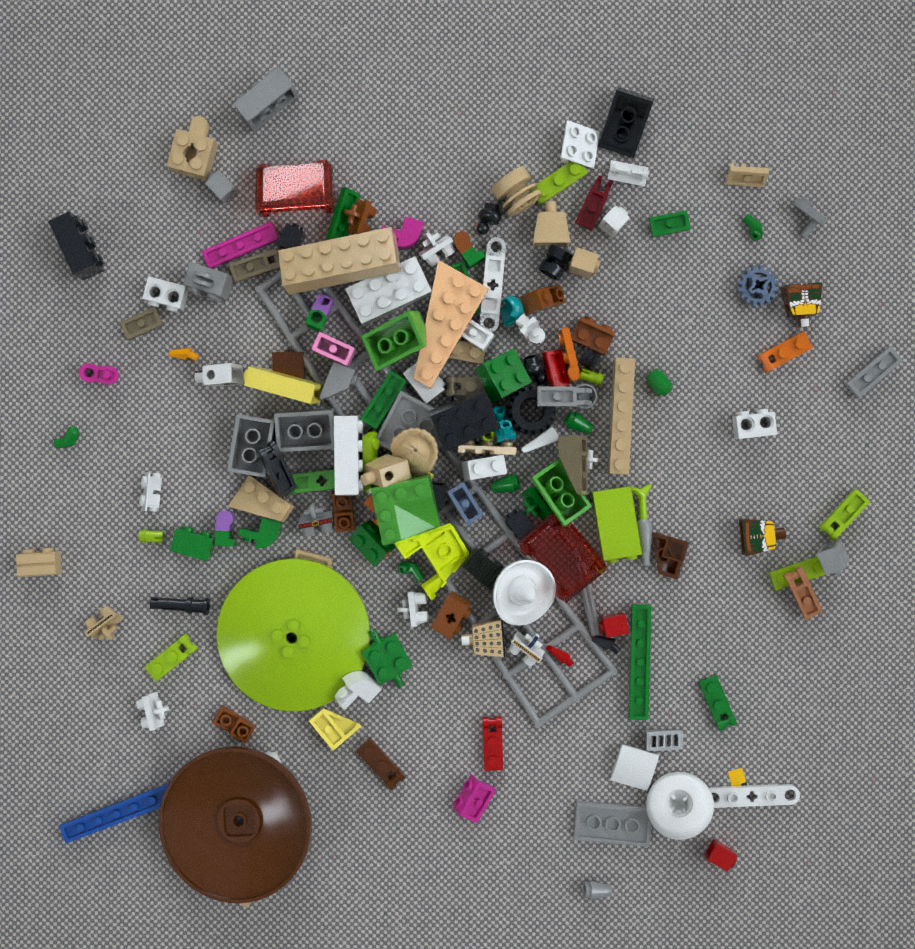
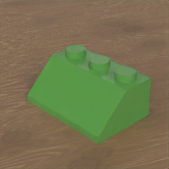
(395, 339)
(559, 493)

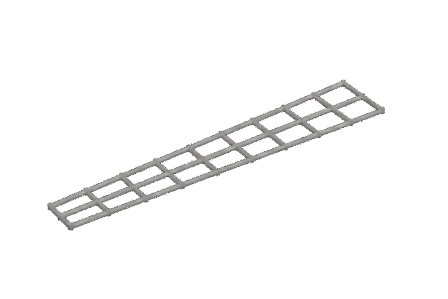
(474, 489)

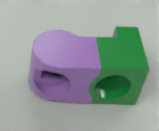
(319, 313)
(223, 529)

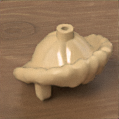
(418, 448)

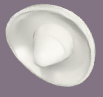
(523, 592)
(679, 805)

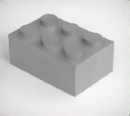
(265, 99)
(304, 429)
(248, 436)

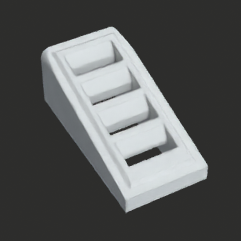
(547, 437)

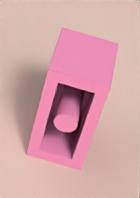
(334, 349)

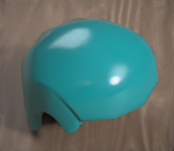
(511, 310)

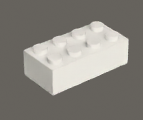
(389, 293)
(347, 455)

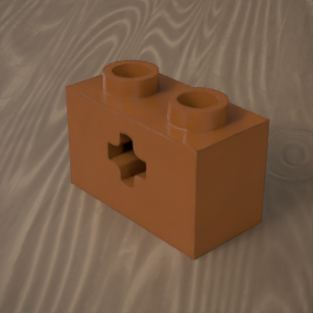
(444, 623)

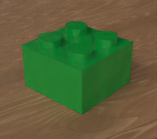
(503, 375)

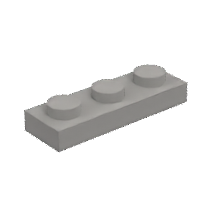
(874, 372)

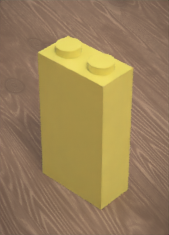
(283, 384)

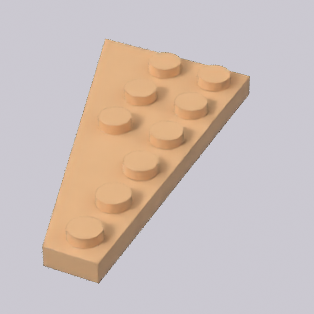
(449, 313)

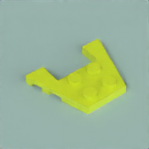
(443, 550)

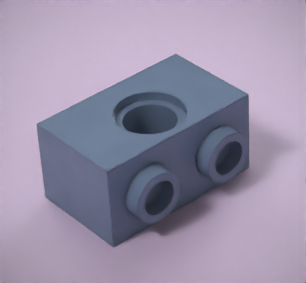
(465, 503)

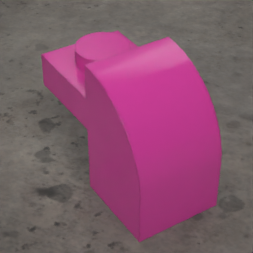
(409, 234)

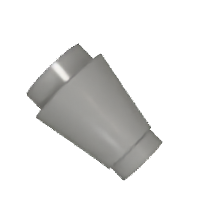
(596, 890)

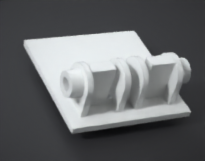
(579, 145)

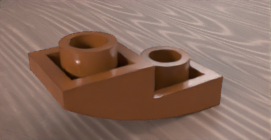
(343, 513)
(234, 723)

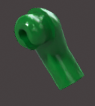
(756, 230)
(69, 439)

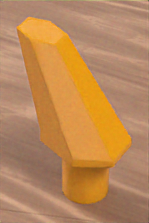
(184, 353)

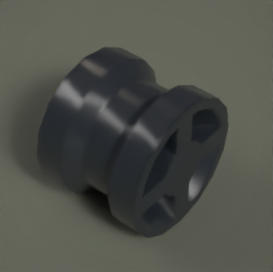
(589, 358)

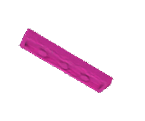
(240, 245)

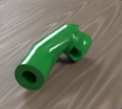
(411, 568)

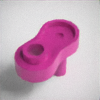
(104, 374)

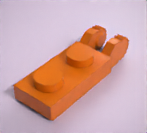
(569, 354)

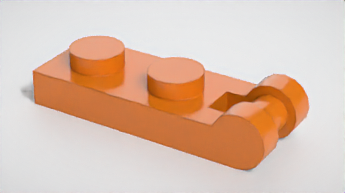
(785, 351)

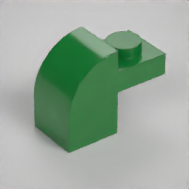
(267, 534)

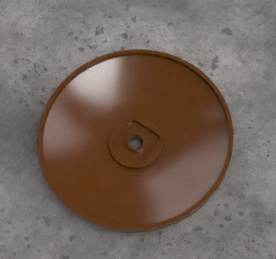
(215, 851)

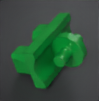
(535, 504)

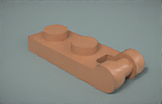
(803, 593)

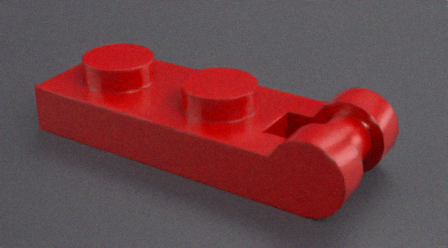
(492, 744)

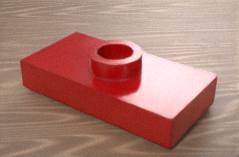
(555, 369)

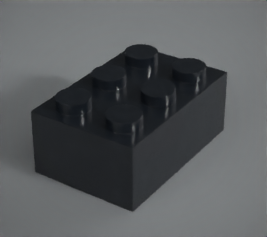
(77, 245)
(463, 419)

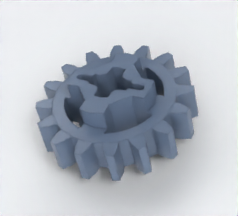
(762, 292)

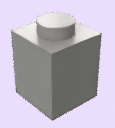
(220, 186)

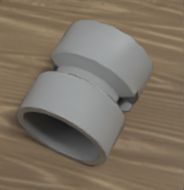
(591, 396)

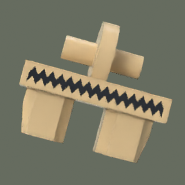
(104, 627)

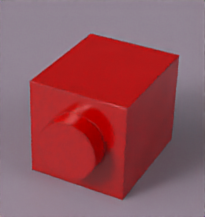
(614, 625)
(721, 855)

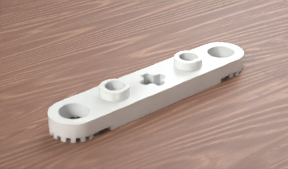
(493, 271)
(765, 795)

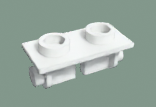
(628, 173)
(149, 499)

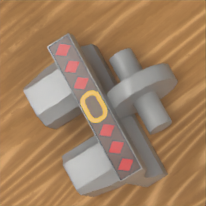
(313, 518)

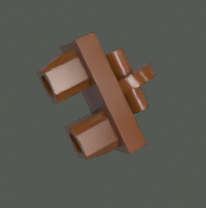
(359, 215)

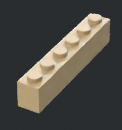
(621, 416)

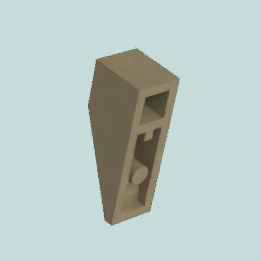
(574, 459)

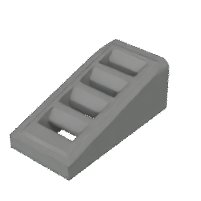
(660, 747)

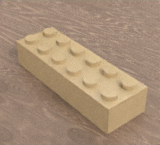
(339, 261)

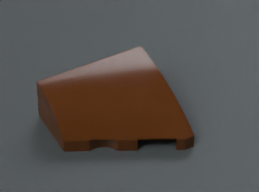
(669, 554)

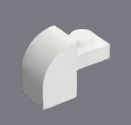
(357, 684)

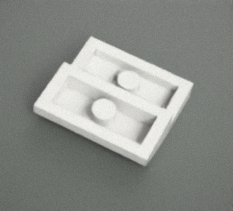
(634, 767)

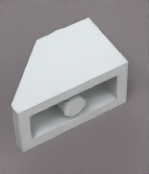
(614, 221)

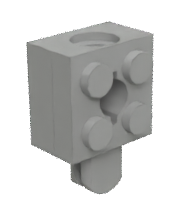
(208, 281)

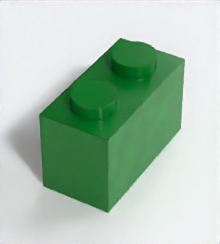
(193, 543)

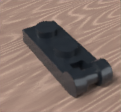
(276, 469)

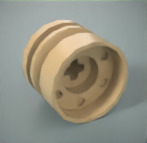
(515, 190)

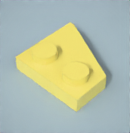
(333, 727)

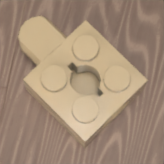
(200, 148)

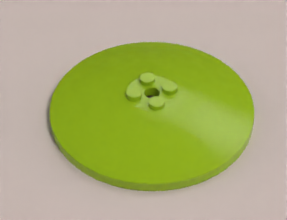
(298, 599)

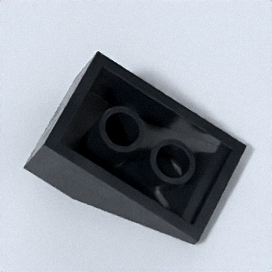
(626, 122)

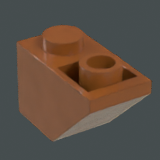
(542, 299)

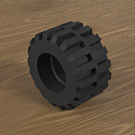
(516, 419)

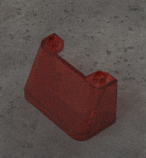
(294, 188)
(564, 554)

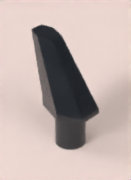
(607, 643)

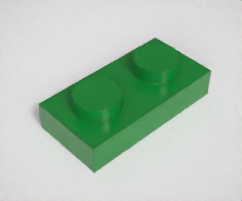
(669, 223)

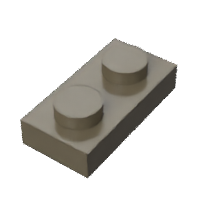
(141, 323)

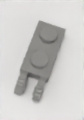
(561, 396)

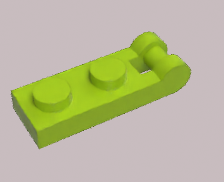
(844, 514)
(170, 658)

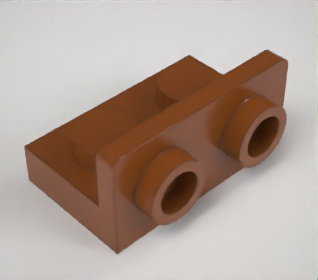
(593, 335)

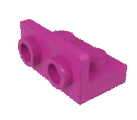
(473, 799)

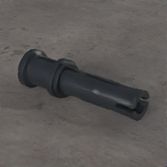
(189, 605)

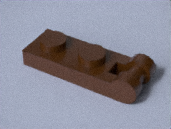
(380, 763)

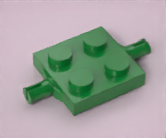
(386, 658)

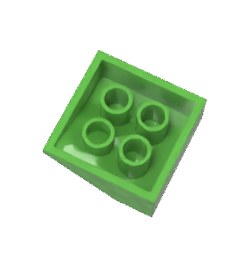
(405, 508)

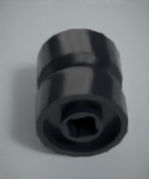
(556, 260)

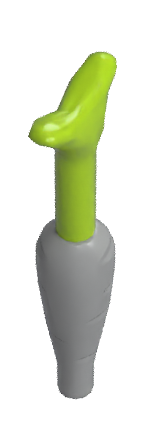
(644, 525)

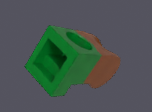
(466, 250)

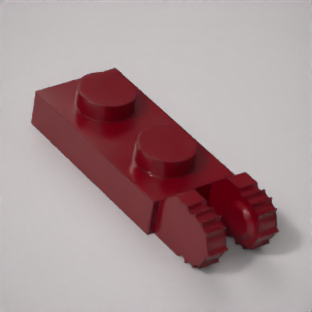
(593, 205)

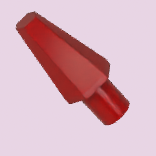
(561, 655)

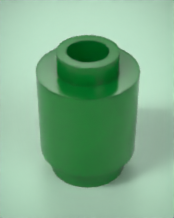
(659, 382)

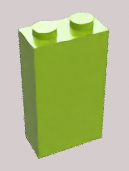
(616, 524)

